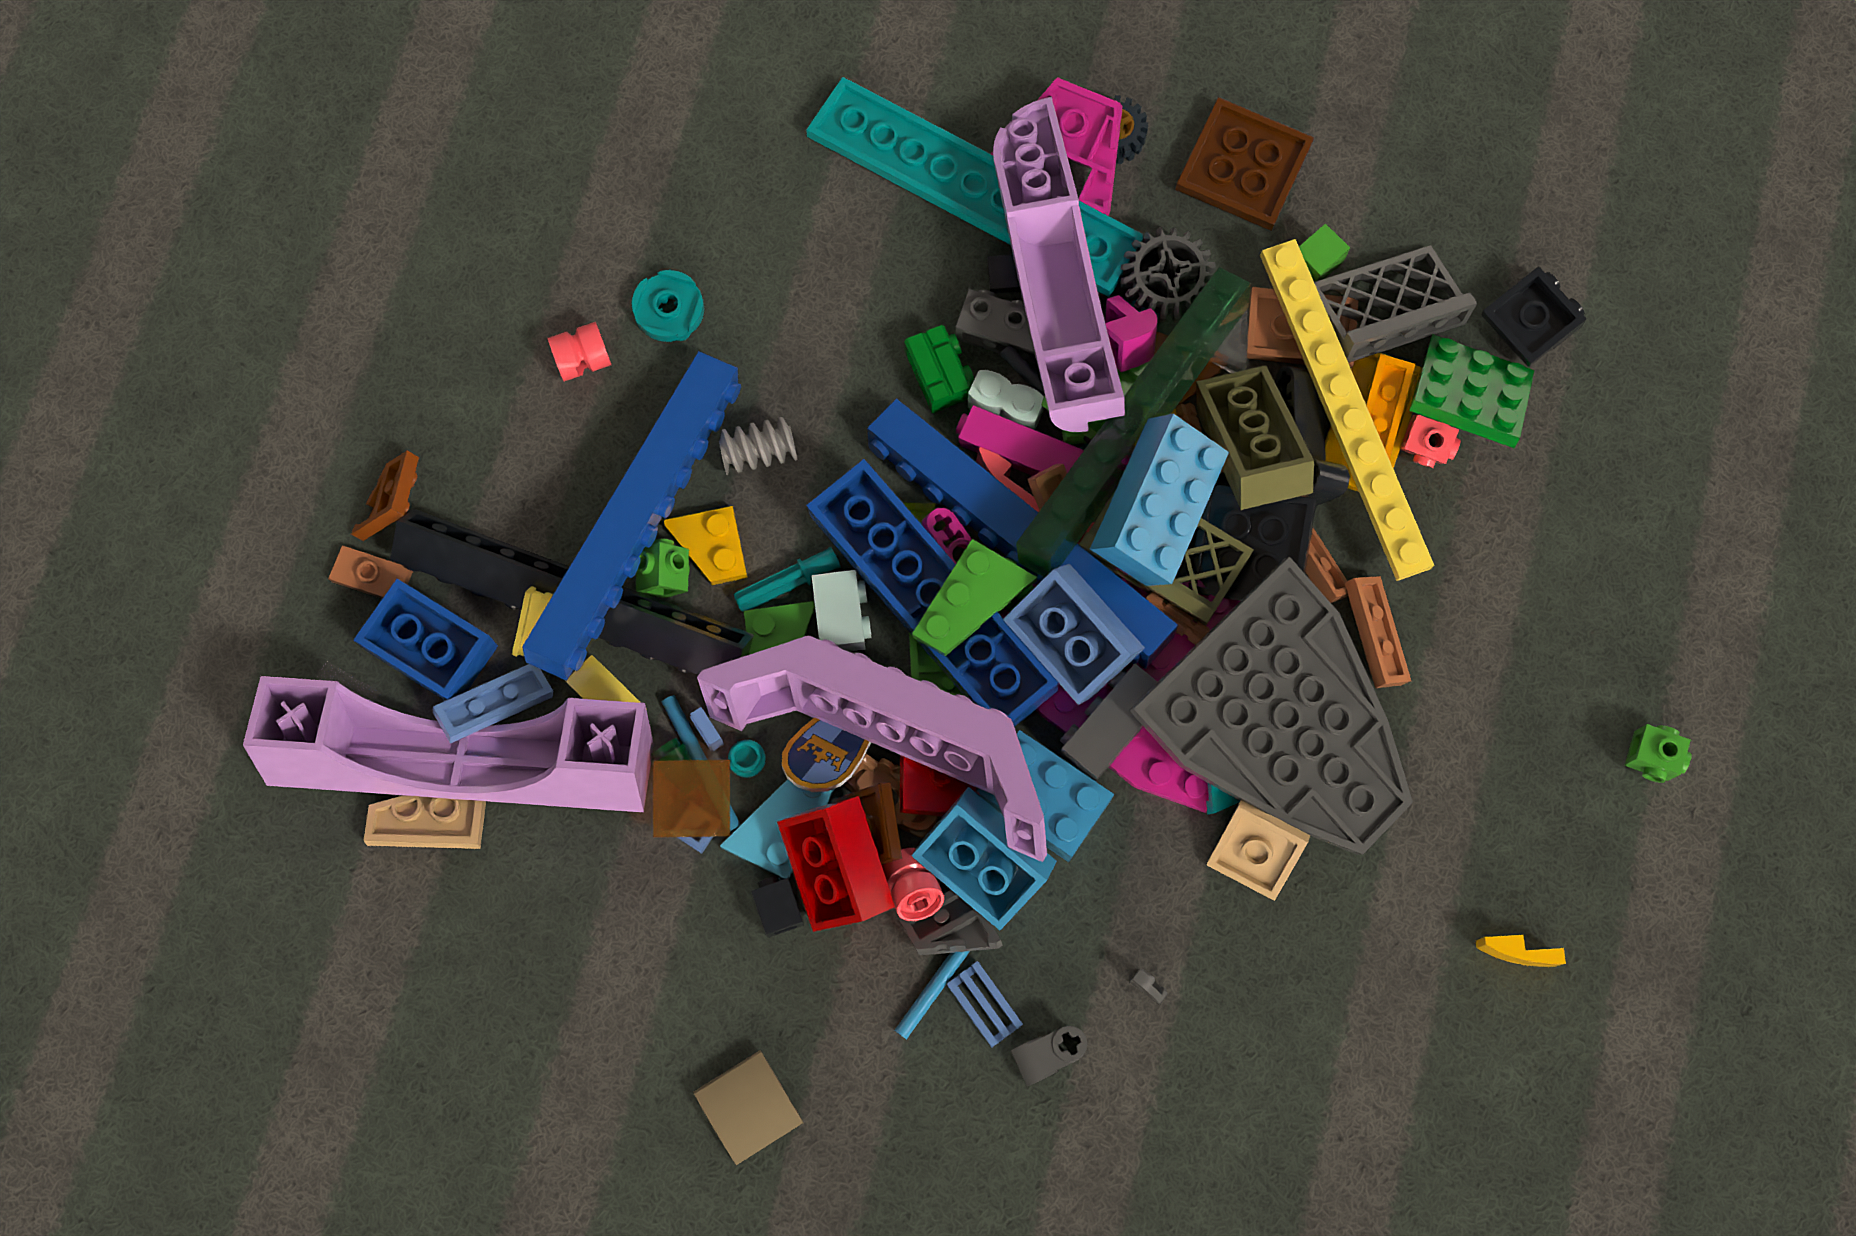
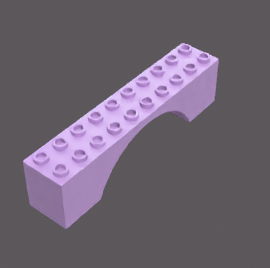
(338, 741)

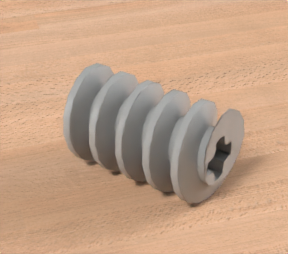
(757, 445)

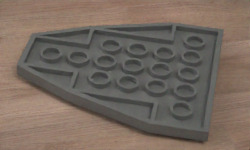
(1284, 716)

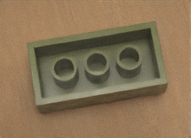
(1263, 443)

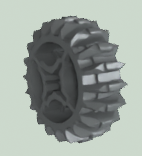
(1165, 246)

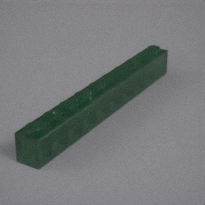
(1152, 395)

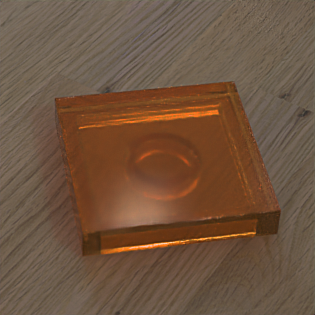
(691, 798)

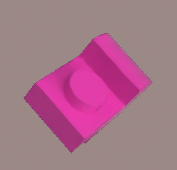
(1130, 333)

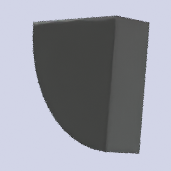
(1146, 984)

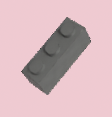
(1108, 724)

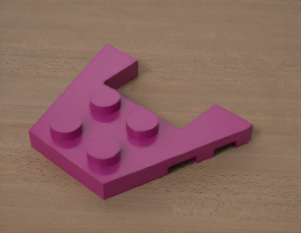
(1090, 137)

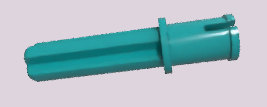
(786, 580)

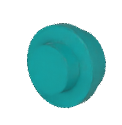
(746, 758)

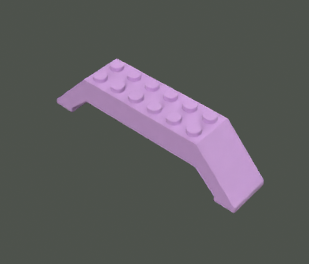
(888, 711)

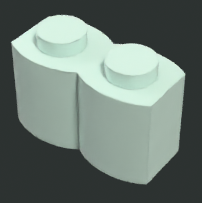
(999, 396)

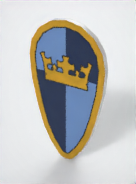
(822, 756)

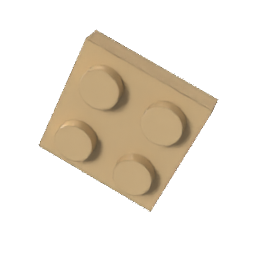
(1258, 850)

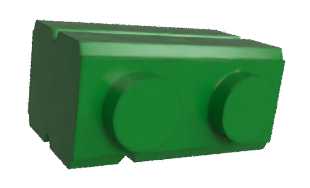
(939, 368)

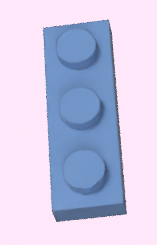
(492, 702)

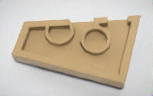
(425, 822)

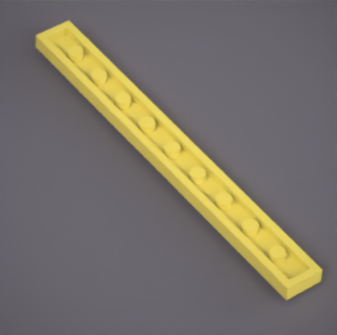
(1346, 410)

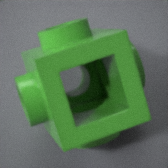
(663, 569)
(1658, 753)

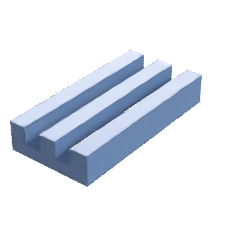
(965, 977)

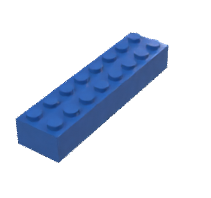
(907, 572)

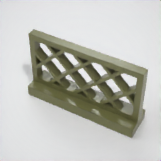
(1177, 593)

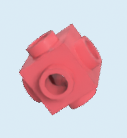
(1417, 441)

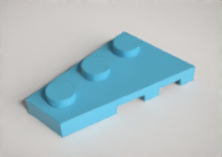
(759, 837)

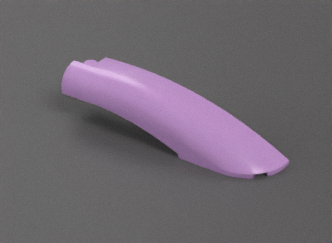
(1055, 270)

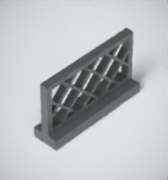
(1408, 324)

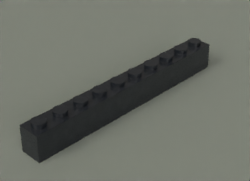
(507, 572)

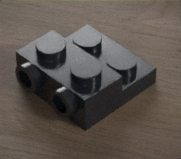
(1535, 316)

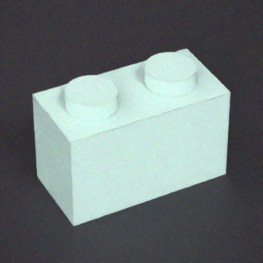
(839, 610)

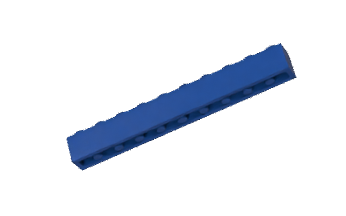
(1002, 516)
(632, 518)

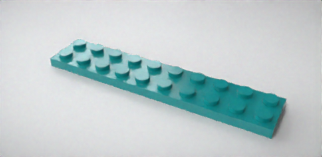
(946, 171)

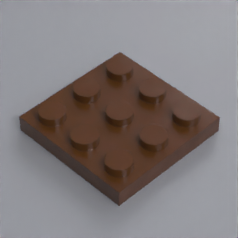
(1244, 163)

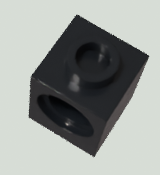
(777, 906)

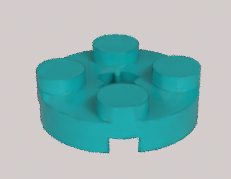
(659, 289)

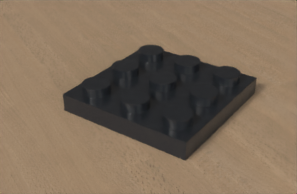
(1270, 529)

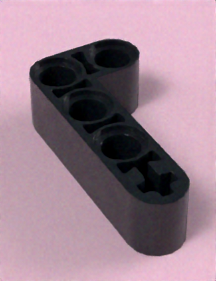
(1308, 414)

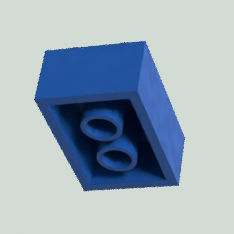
(425, 642)

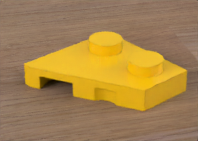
(711, 543)

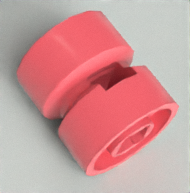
(579, 351)
(913, 888)

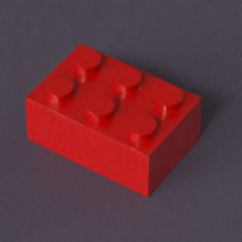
(836, 864)

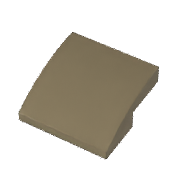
(748, 1107)

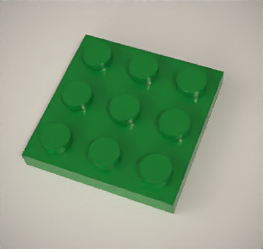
(1473, 391)

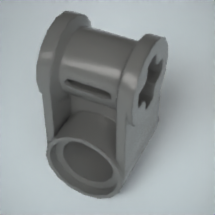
(1044, 1058)

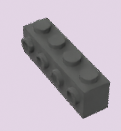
(995, 324)

